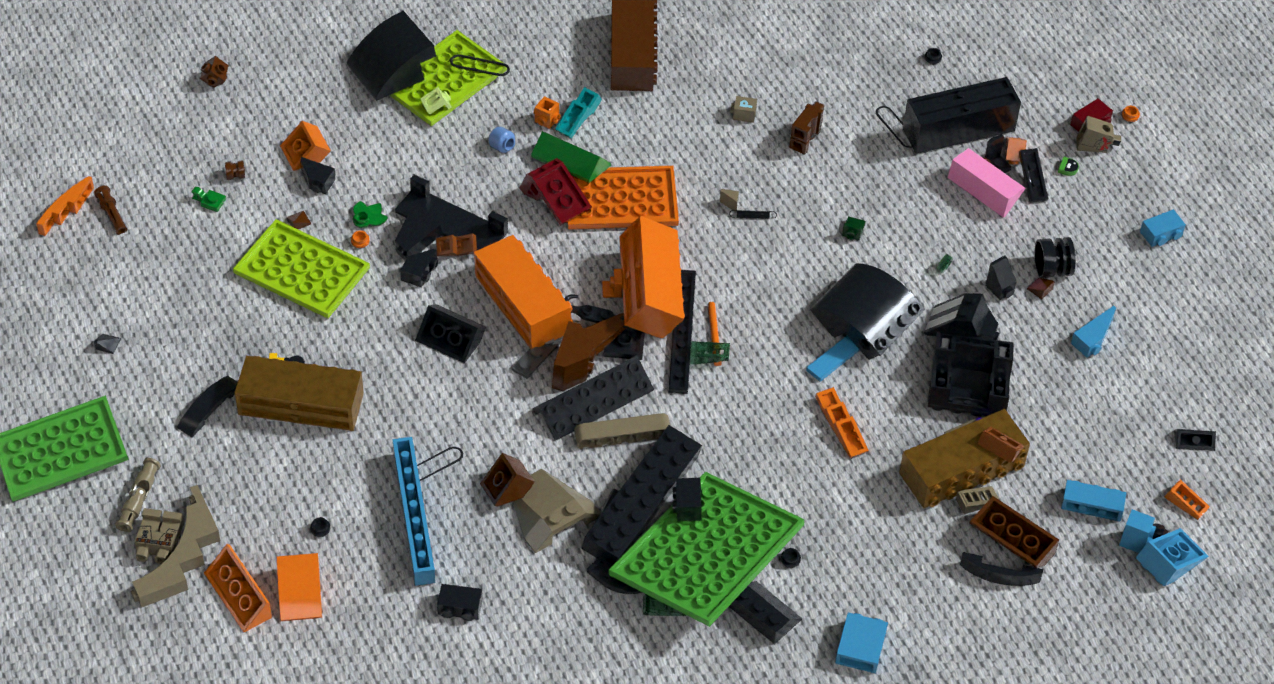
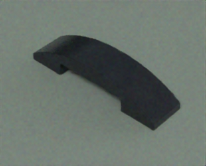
(206, 404)
(1000, 575)

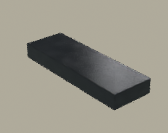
(1033, 175)

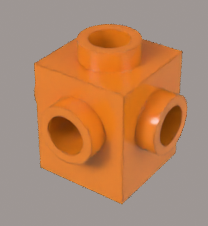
(547, 112)

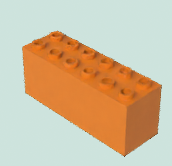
(651, 277)
(522, 291)

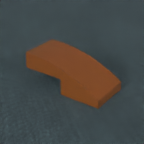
(456, 246)

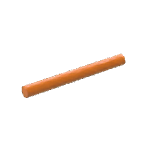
(713, 326)

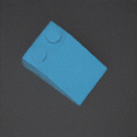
(1171, 556)

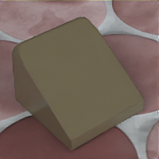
(729, 198)

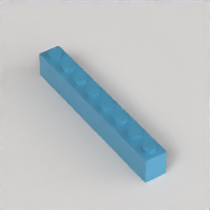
(413, 511)

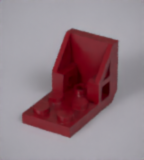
(557, 189)

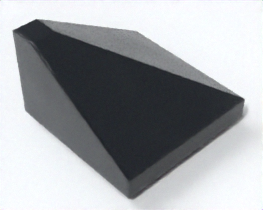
(107, 343)

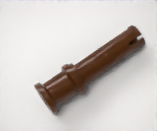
(108, 204)

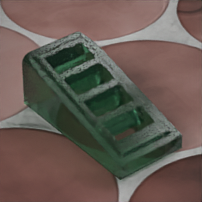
(698, 351)

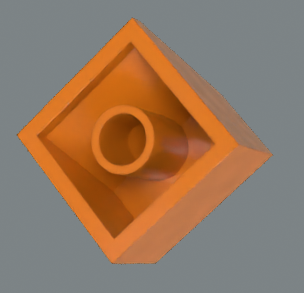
(304, 142)

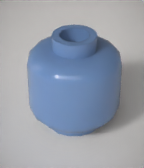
(502, 139)

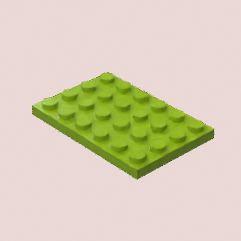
(457, 82)
(301, 268)

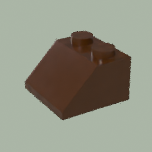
(506, 480)

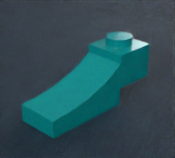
(578, 112)

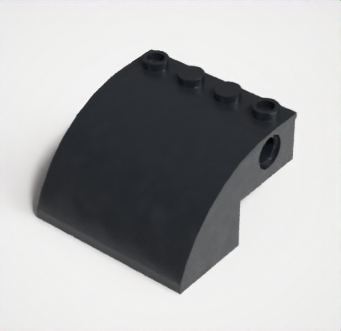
(868, 308)
(970, 374)

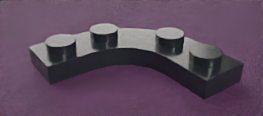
(600, 571)

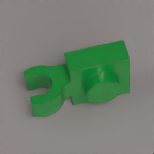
(209, 200)

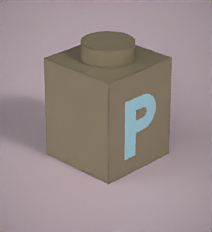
(744, 109)

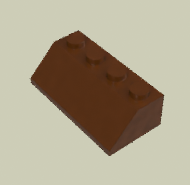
(1015, 532)

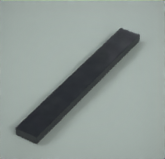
(682, 338)

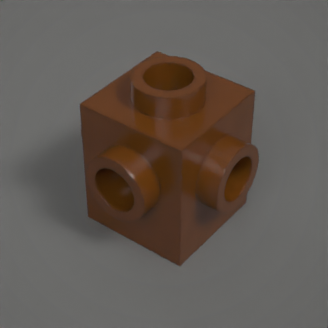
(214, 72)

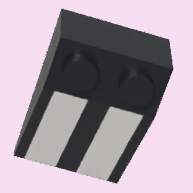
(958, 315)

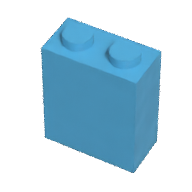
(861, 642)

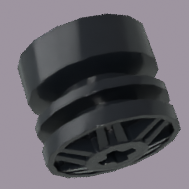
(1055, 257)

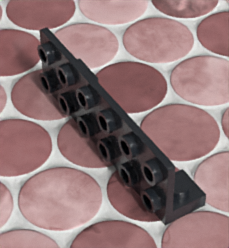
(453, 218)
(595, 397)

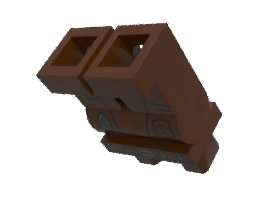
(806, 127)

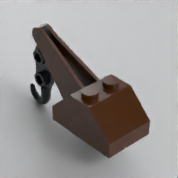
(582, 345)

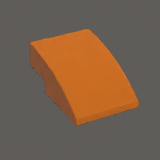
(299, 587)

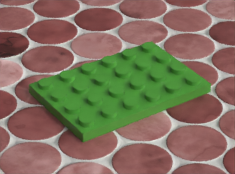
(60, 448)

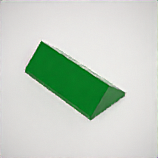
(577, 160)

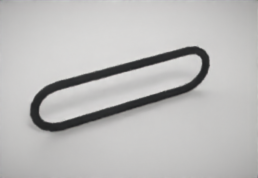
(477, 70)
(888, 127)
(444, 467)

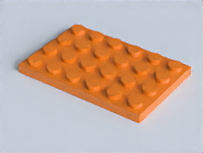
(625, 194)

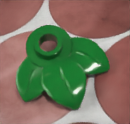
(370, 214)

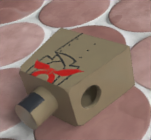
(1096, 136)

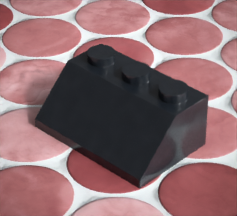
(449, 333)
(765, 612)

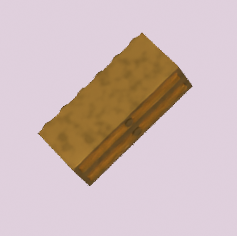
(299, 393)
(957, 462)

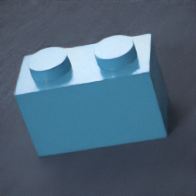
(1162, 228)
(1137, 531)

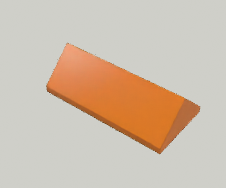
(238, 590)

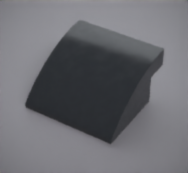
(391, 56)

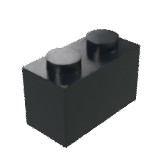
(688, 499)
(459, 602)

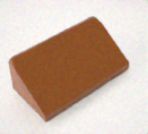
(1000, 444)

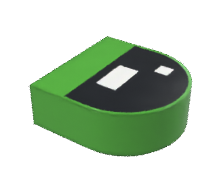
(1068, 167)

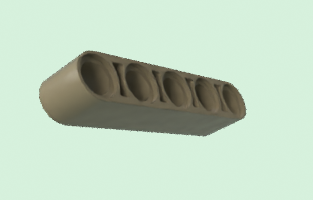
(621, 430)

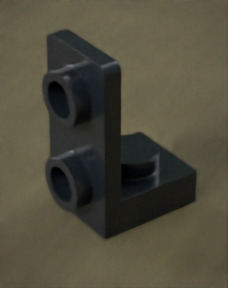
(993, 153)

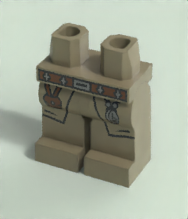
(158, 534)

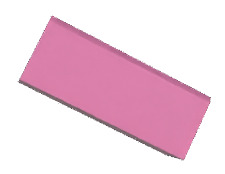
(985, 182)

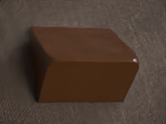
(1041, 287)

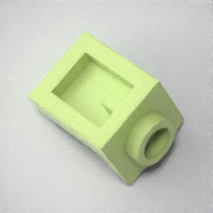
(435, 100)

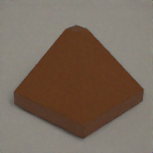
(299, 220)

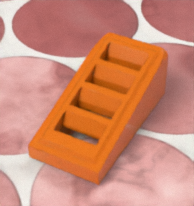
(1183, 504)

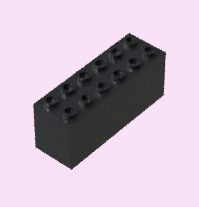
(961, 115)

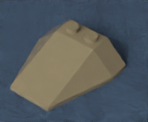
(550, 509)

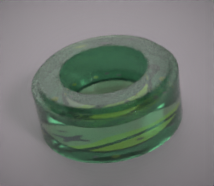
(944, 263)

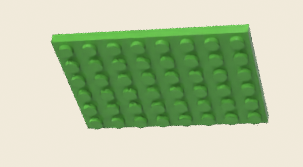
(708, 561)

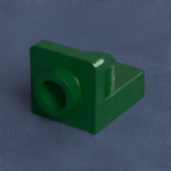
(853, 228)

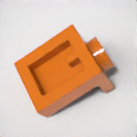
(613, 288)

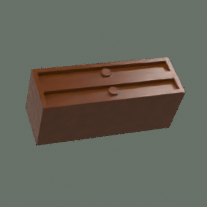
(633, 45)

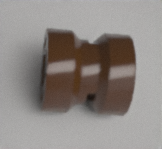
(235, 170)

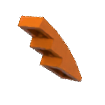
(68, 202)
(841, 422)

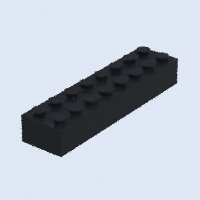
(641, 496)

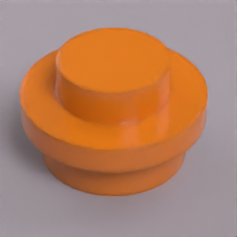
(1130, 113)
(360, 239)

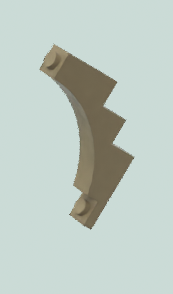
(169, 576)

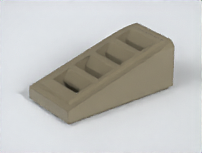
(968, 507)

